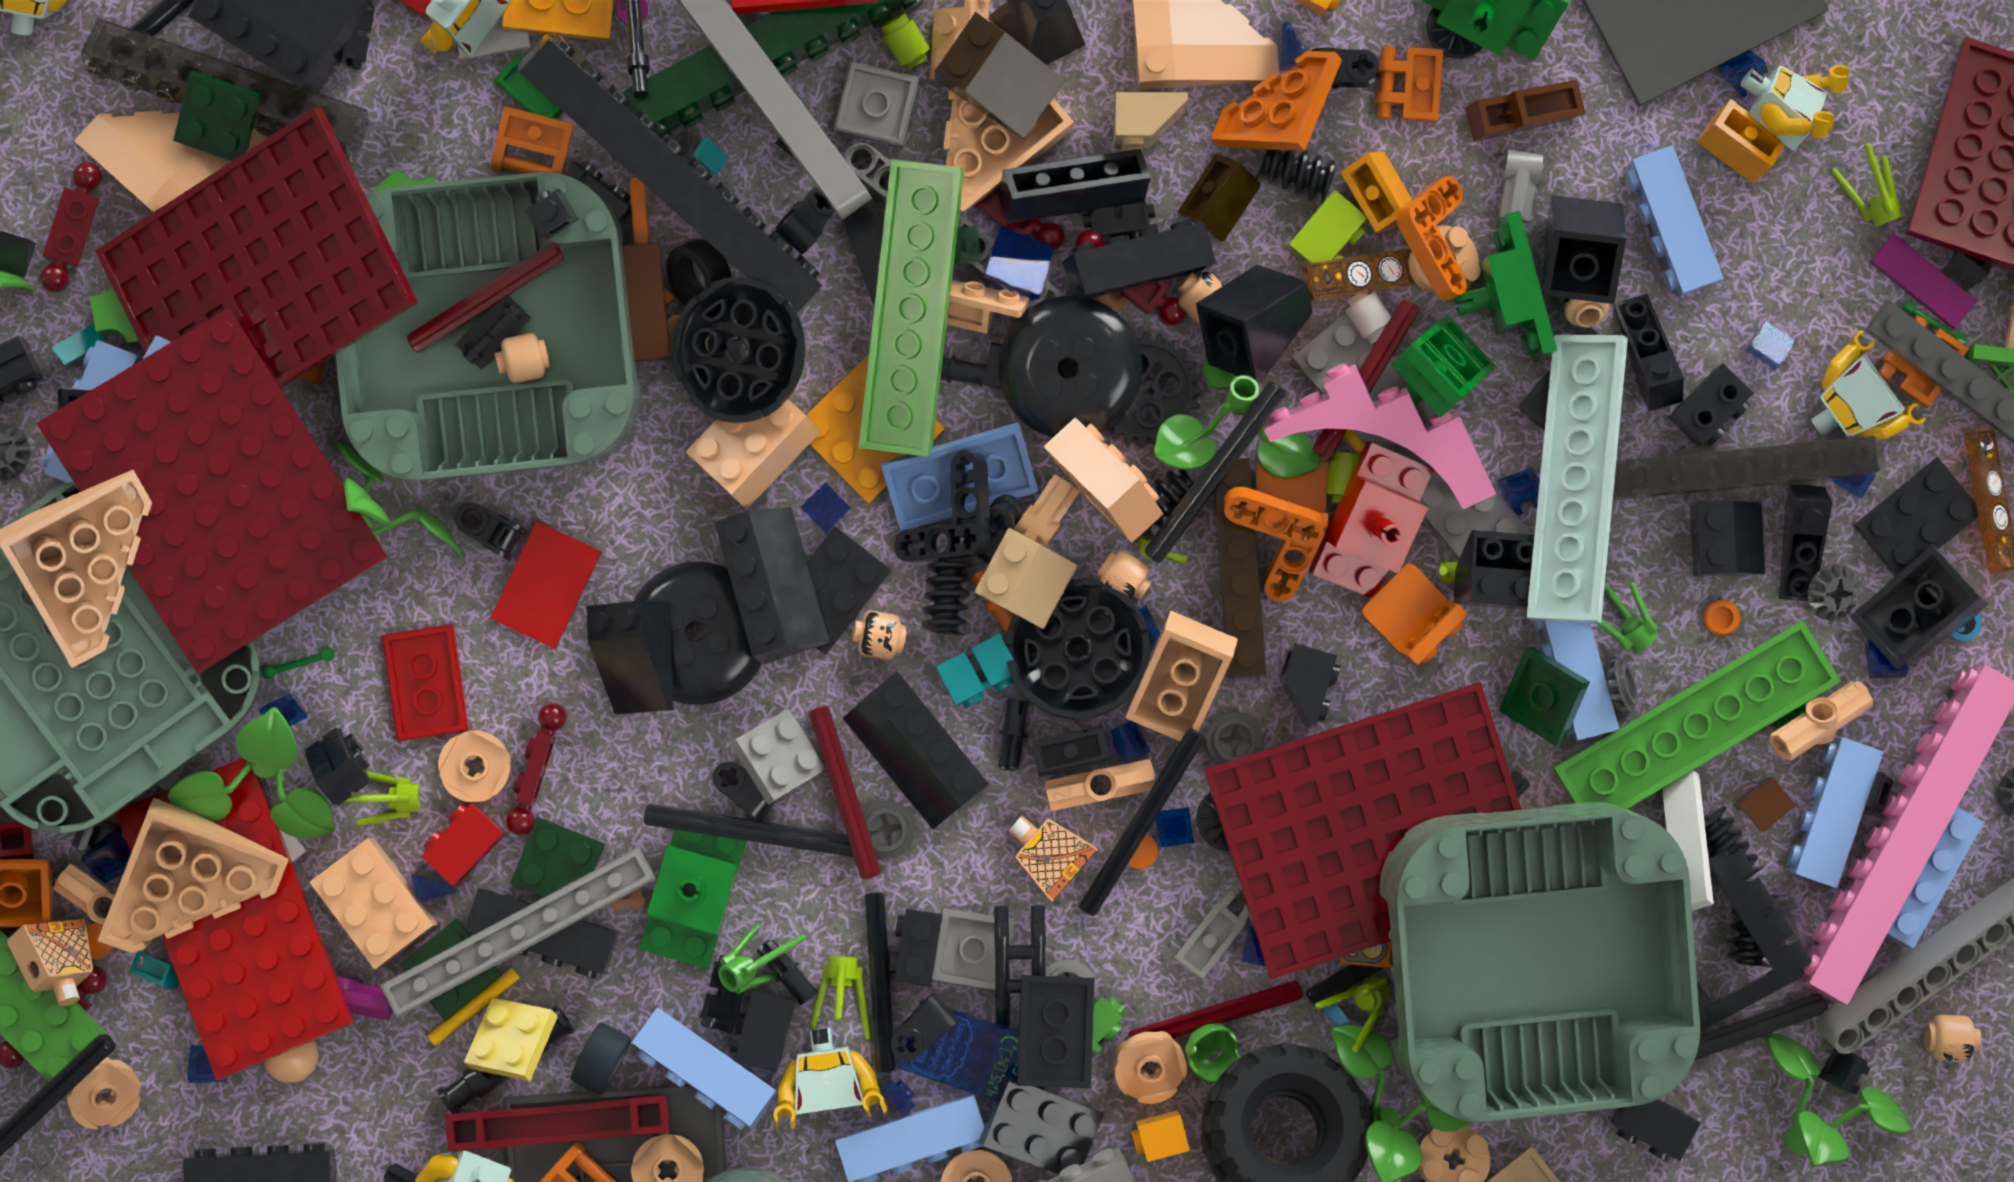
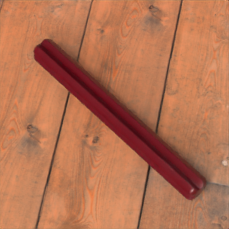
(485, 297)
(1372, 368)
(845, 793)
(1226, 1010)

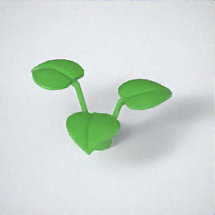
(1186, 445)
(359, 501)
(269, 749)
(1808, 1131)
(1390, 1151)

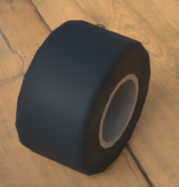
(600, 1058)

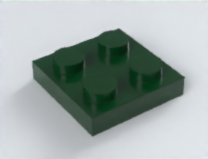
(216, 116)
(1544, 696)
(555, 858)
(456, 998)

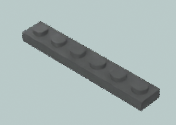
(1944, 367)

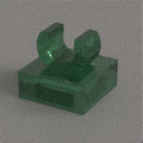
(967, 246)

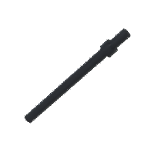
(637, 60)

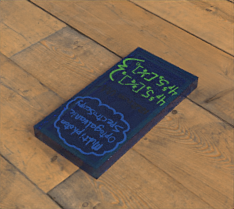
(969, 1056)

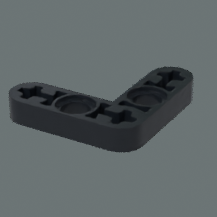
(964, 523)

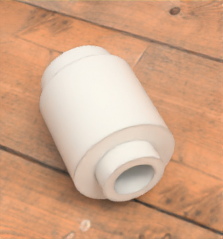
(1368, 315)

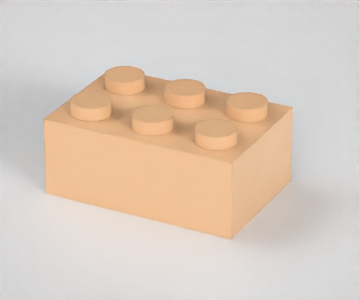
(753, 454)
(1105, 478)
(1181, 677)
(373, 903)

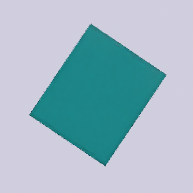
(710, 156)
(76, 346)
(155, 970)

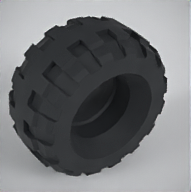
(1296, 1073)

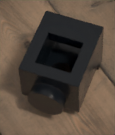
(551, 213)

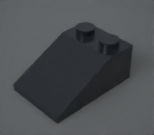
(1918, 608)
(633, 654)

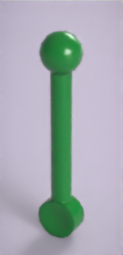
(1909, 308)
(327, 654)

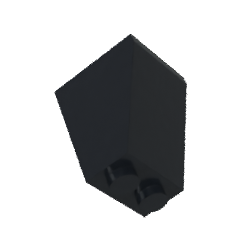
(1583, 249)
(1253, 320)

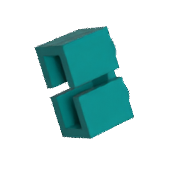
(962, 679)

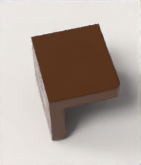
(1765, 803)

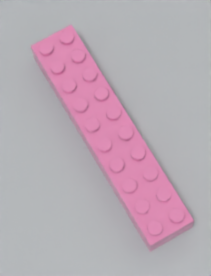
(1908, 832)

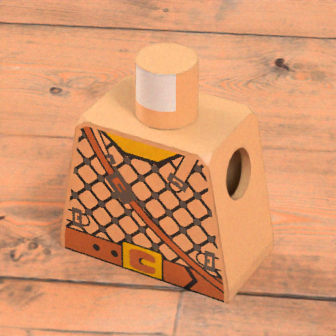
(1050, 854)
(53, 957)

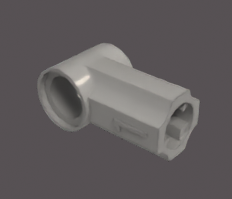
(1520, 178)

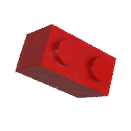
(462, 843)

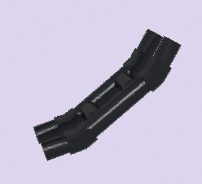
(1004, 952)

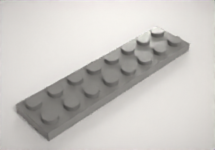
(1344, 344)

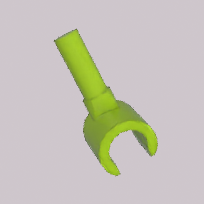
(1144, 540)
(1447, 571)

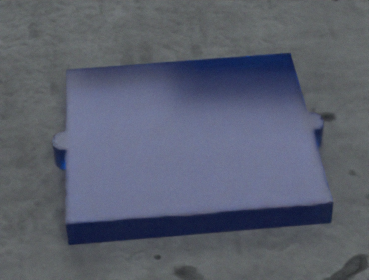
(1018, 262)

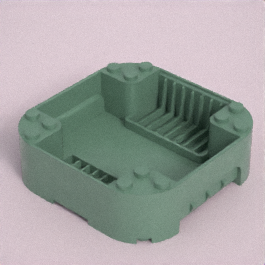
(447, 417)
(113, 726)
(1542, 961)

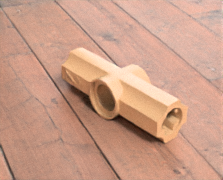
(1043, 518)
(1821, 720)
(1076, 789)
(84, 892)

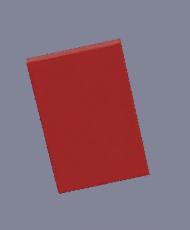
(546, 585)
(425, 682)

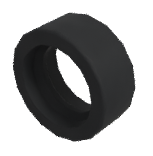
(681, 270)

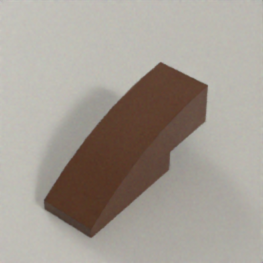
(1524, 110)
(646, 301)

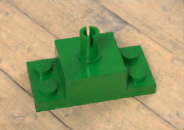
(1502, 23)
(1512, 290)
(1442, 366)
(692, 896)

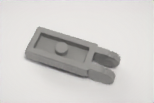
(1212, 936)

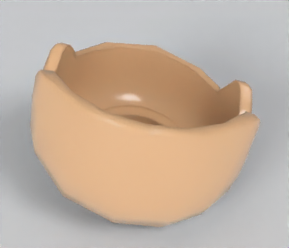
(294, 1064)

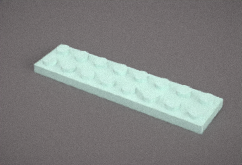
(1577, 478)

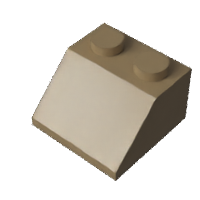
(1145, 117)
(1026, 578)

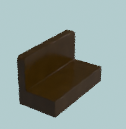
(1220, 196)

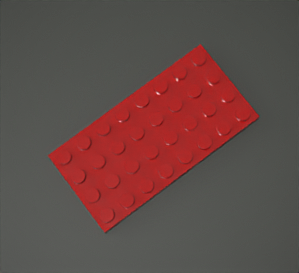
(262, 971)

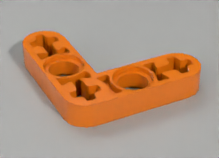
(1441, 268)
(1292, 537)

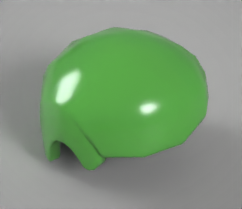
(1204, 1043)

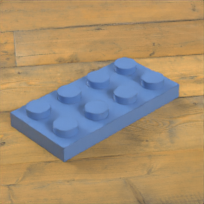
(923, 484)

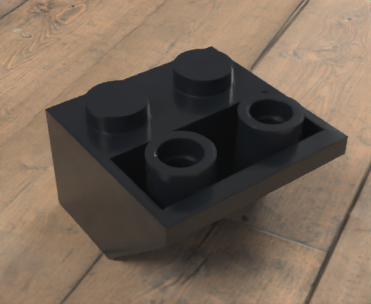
(1494, 570)
(1306, 681)

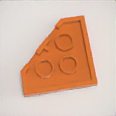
(1282, 108)

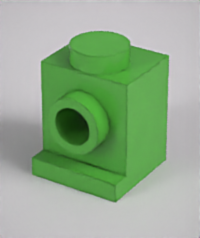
(1105, 1020)

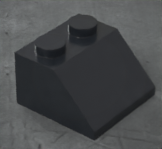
(1727, 538)

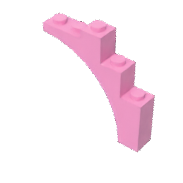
(1394, 416)

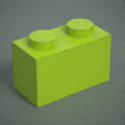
(1329, 231)

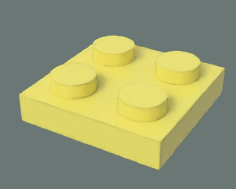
(510, 1039)

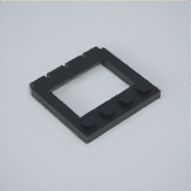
(1767, 930)

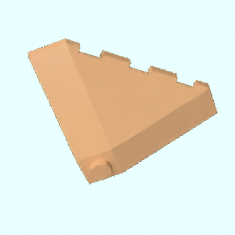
(1198, 45)
(989, 148)
(146, 158)
(76, 559)
(184, 873)

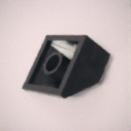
(1040, 26)

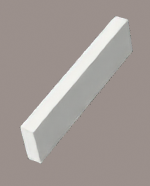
(1687, 826)

